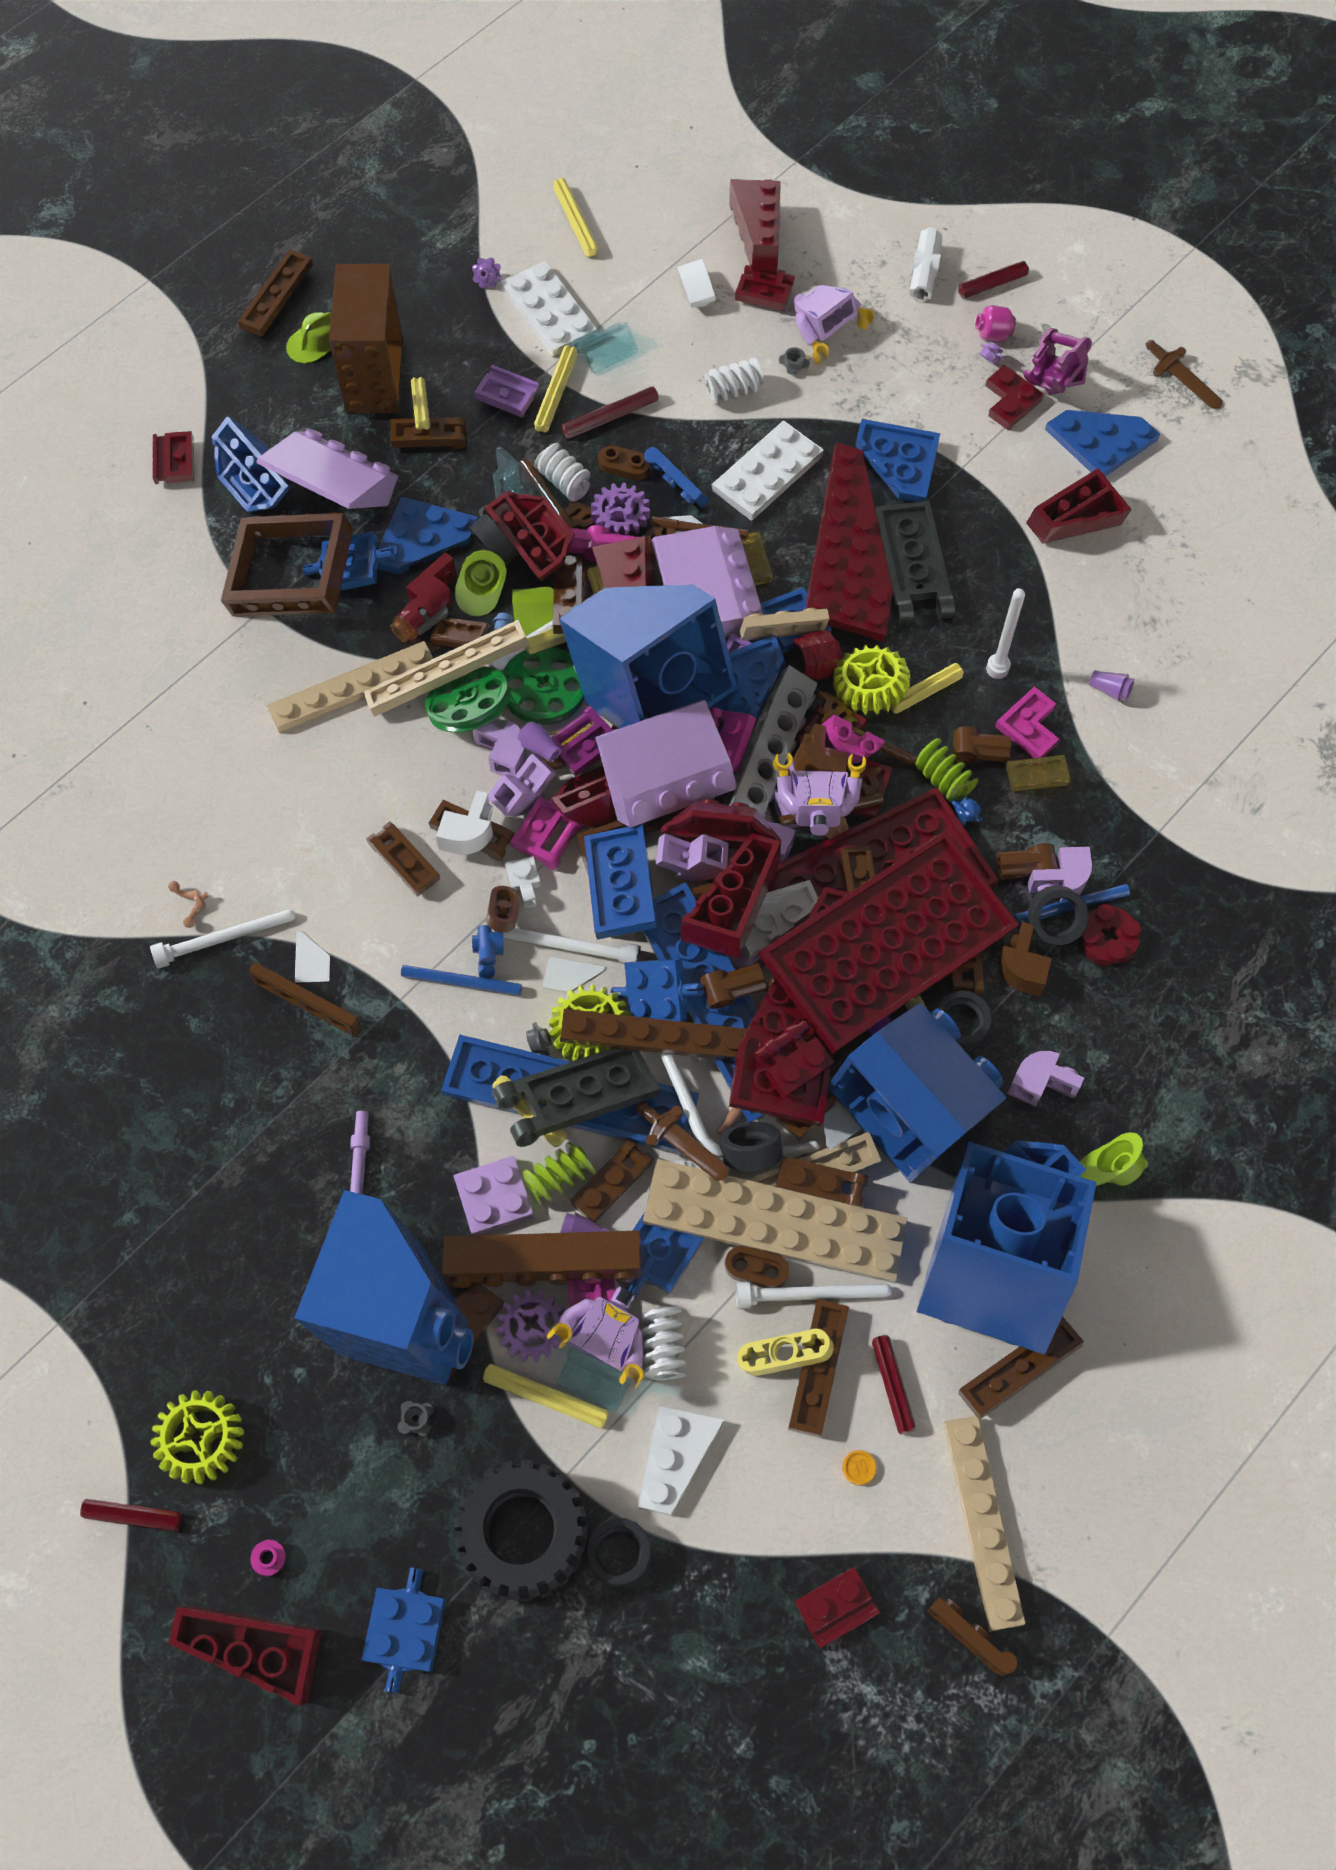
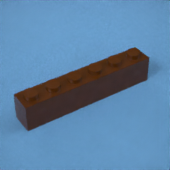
(542, 1258)

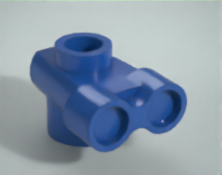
(487, 945)

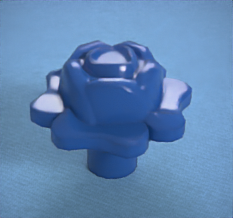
(967, 810)

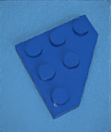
(1102, 438)
(900, 456)
(423, 534)
(754, 673)

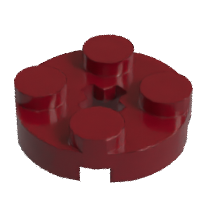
(1124, 928)

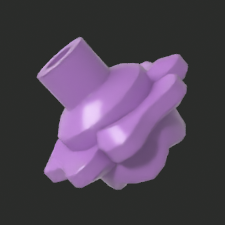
(487, 272)

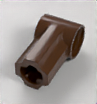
(973, 746)
(1022, 863)
(724, 987)

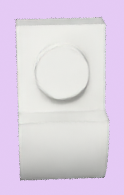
(467, 833)

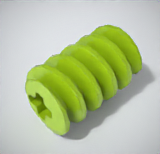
(943, 772)
(558, 1172)

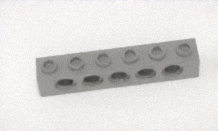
(798, 691)

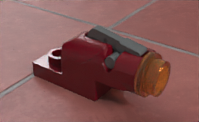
(428, 600)

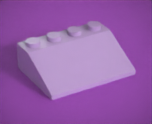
(331, 470)
(714, 563)
(665, 763)

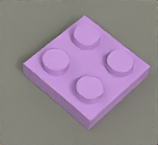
(493, 1196)

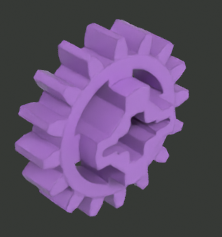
(621, 509)
(520, 1316)

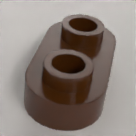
(621, 463)
(503, 909)
(757, 1265)

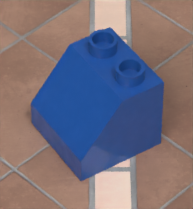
(648, 651)
(916, 1088)
(1008, 1248)
(382, 1296)

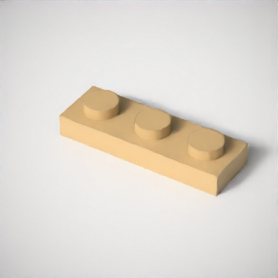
(783, 624)

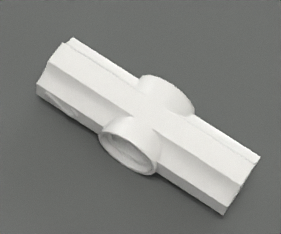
(926, 264)

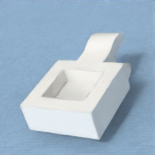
(524, 877)

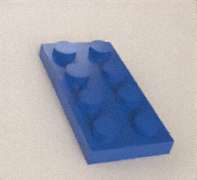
(620, 882)

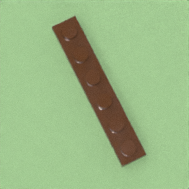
(650, 1035)

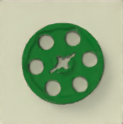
(546, 695)
(468, 700)

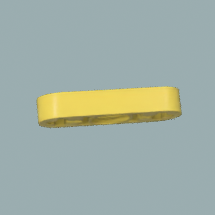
(764, 1366)

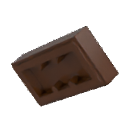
(458, 632)

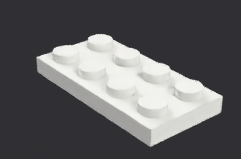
(548, 308)
(767, 470)

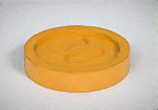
(859, 1467)

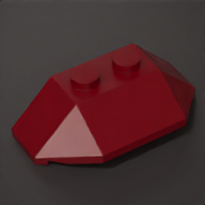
(534, 530)
(586, 799)
(724, 822)

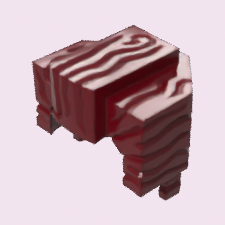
(820, 654)

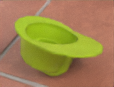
(312, 339)
(480, 583)
(1117, 1161)

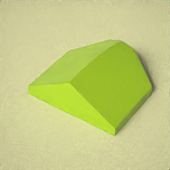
(533, 607)

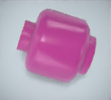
(995, 323)

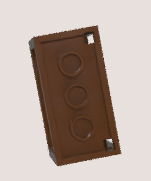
(371, 338)

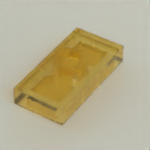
(757, 559)
(1038, 773)

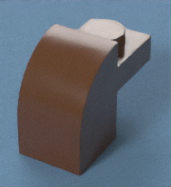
(815, 756)
(1021, 968)

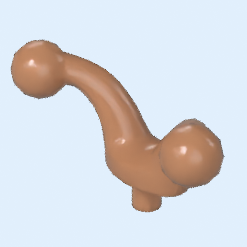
(195, 895)

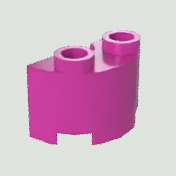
(842, 738)

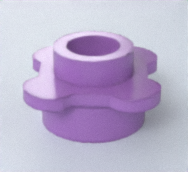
(992, 353)

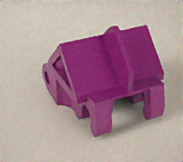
(1058, 372)

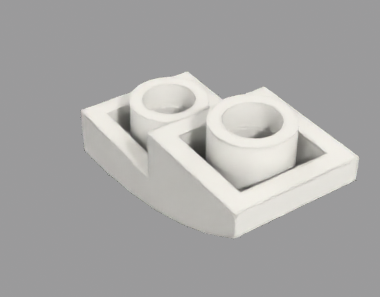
(696, 284)

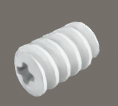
(734, 378)
(563, 471)
(662, 1344)

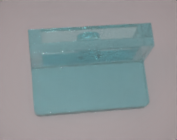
(607, 346)
(508, 475)
(593, 1380)

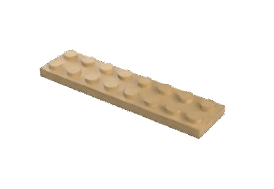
(776, 1221)

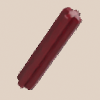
(993, 279)
(893, 1384)
(131, 1515)

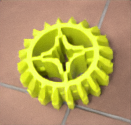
(872, 685)
(602, 1004)
(183, 1442)

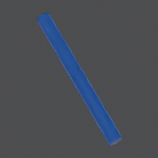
(1066, 906)
(461, 980)

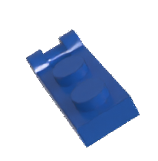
(674, 477)

